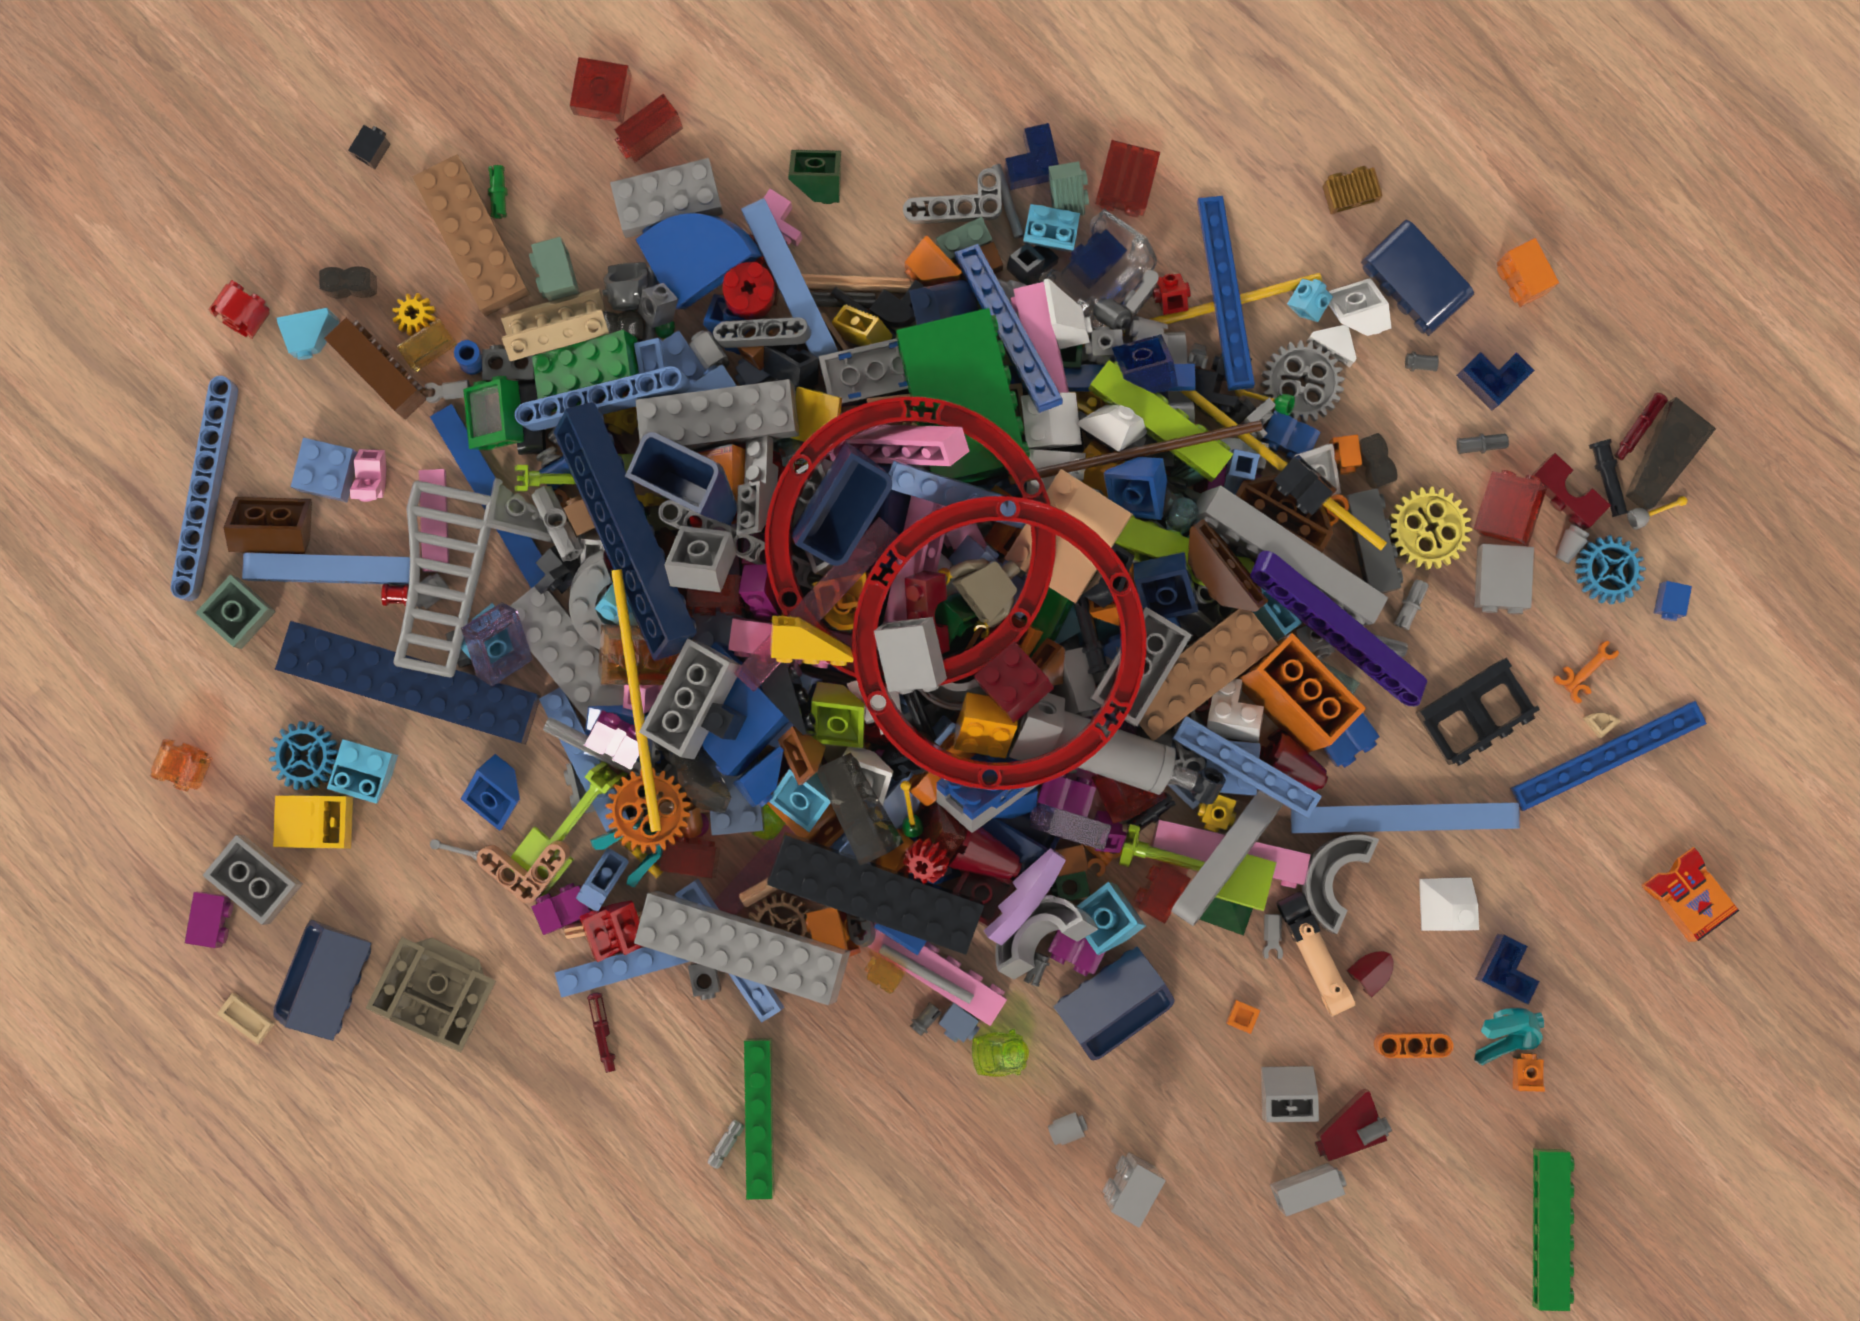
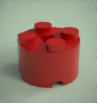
(737, 299)
(239, 310)

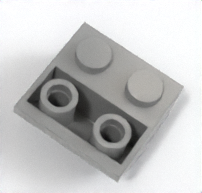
(1289, 1094)

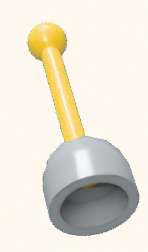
(1639, 517)

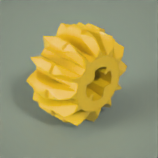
(403, 313)

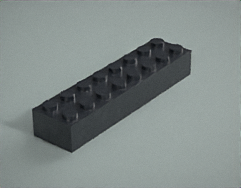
(875, 893)

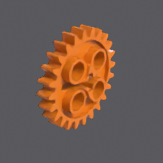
(628, 796)

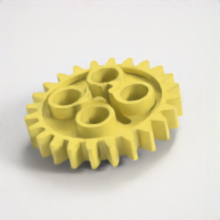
(1450, 517)

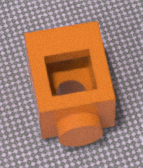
(1347, 453)
(1521, 1081)

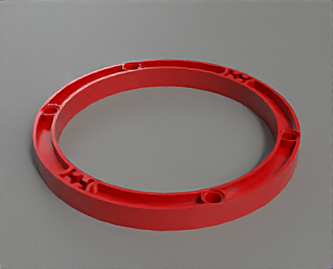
(895, 410)
(1017, 773)

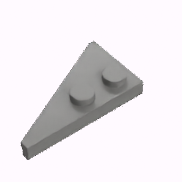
(514, 514)

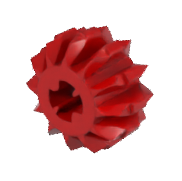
(926, 860)

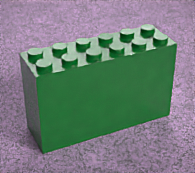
(963, 365)

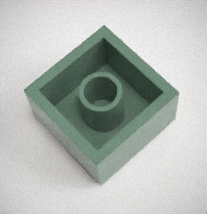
(554, 268)
(235, 612)

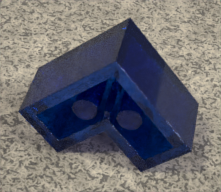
(1033, 166)
(1096, 258)
(1494, 384)
(1501, 972)

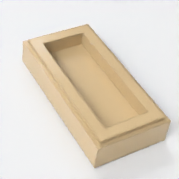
(246, 1018)

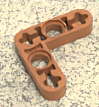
(529, 878)

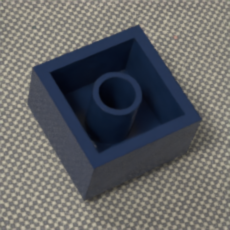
(1166, 585)

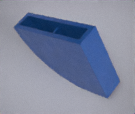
(695, 253)
(760, 727)

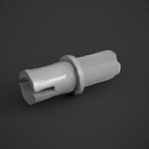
(1411, 604)

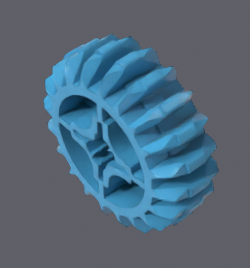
(1603, 562)
(295, 762)

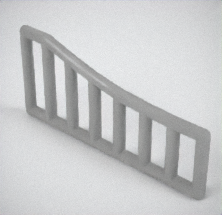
(417, 562)

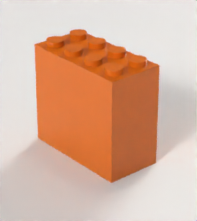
(1301, 694)

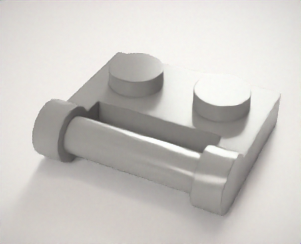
(1136, 300)

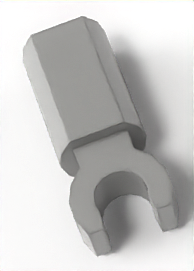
(447, 390)
(1272, 934)

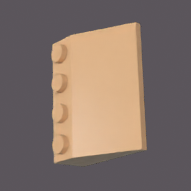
(1071, 567)

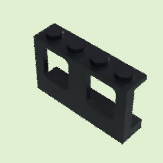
(1468, 700)

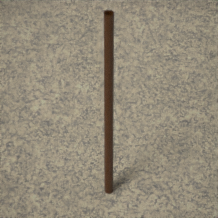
(1147, 450)

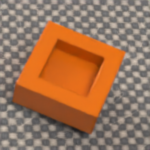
(1243, 1016)

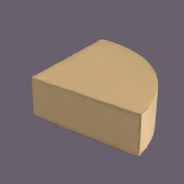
(1601, 723)

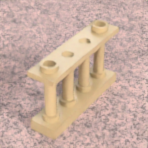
(554, 324)

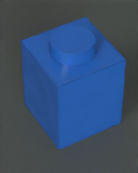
(1672, 600)

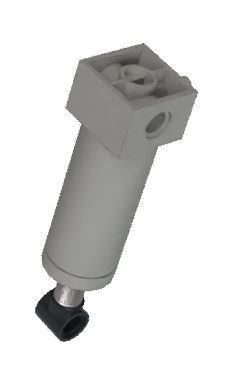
(1123, 758)

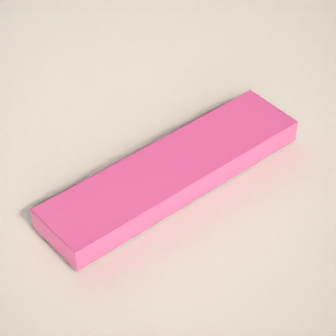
(432, 526)

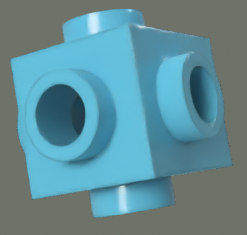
(1310, 299)

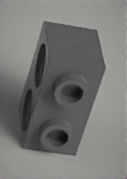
(508, 368)

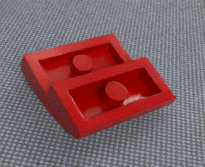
(611, 929)

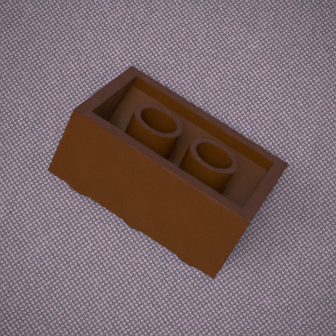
(268, 525)

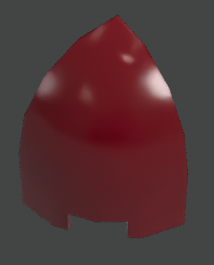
(1372, 971)

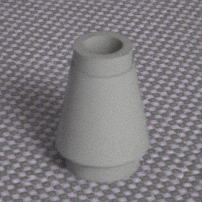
(1572, 542)

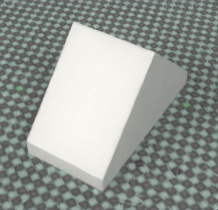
(1336, 340)

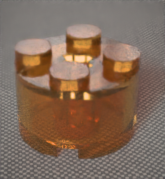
(180, 764)

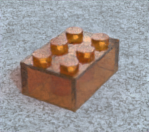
(612, 660)

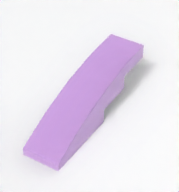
(1031, 889)

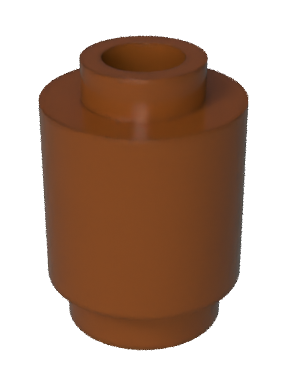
(694, 822)

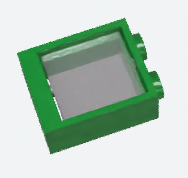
(491, 414)

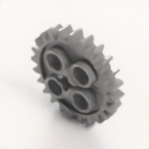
(1306, 359)

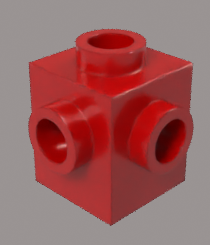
(1172, 294)

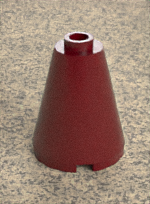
(1293, 760)
(986, 856)

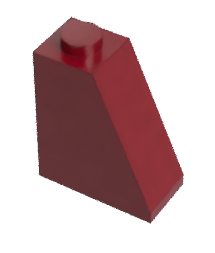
(1340, 1133)

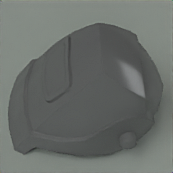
(625, 285)

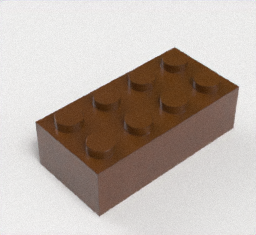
(371, 363)

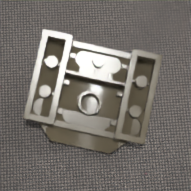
(432, 991)

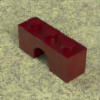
(1582, 510)
(923, 595)

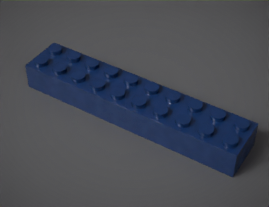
(624, 530)
(372, 674)

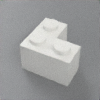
(1232, 718)

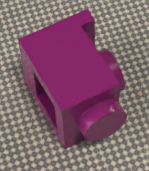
(1116, 835)

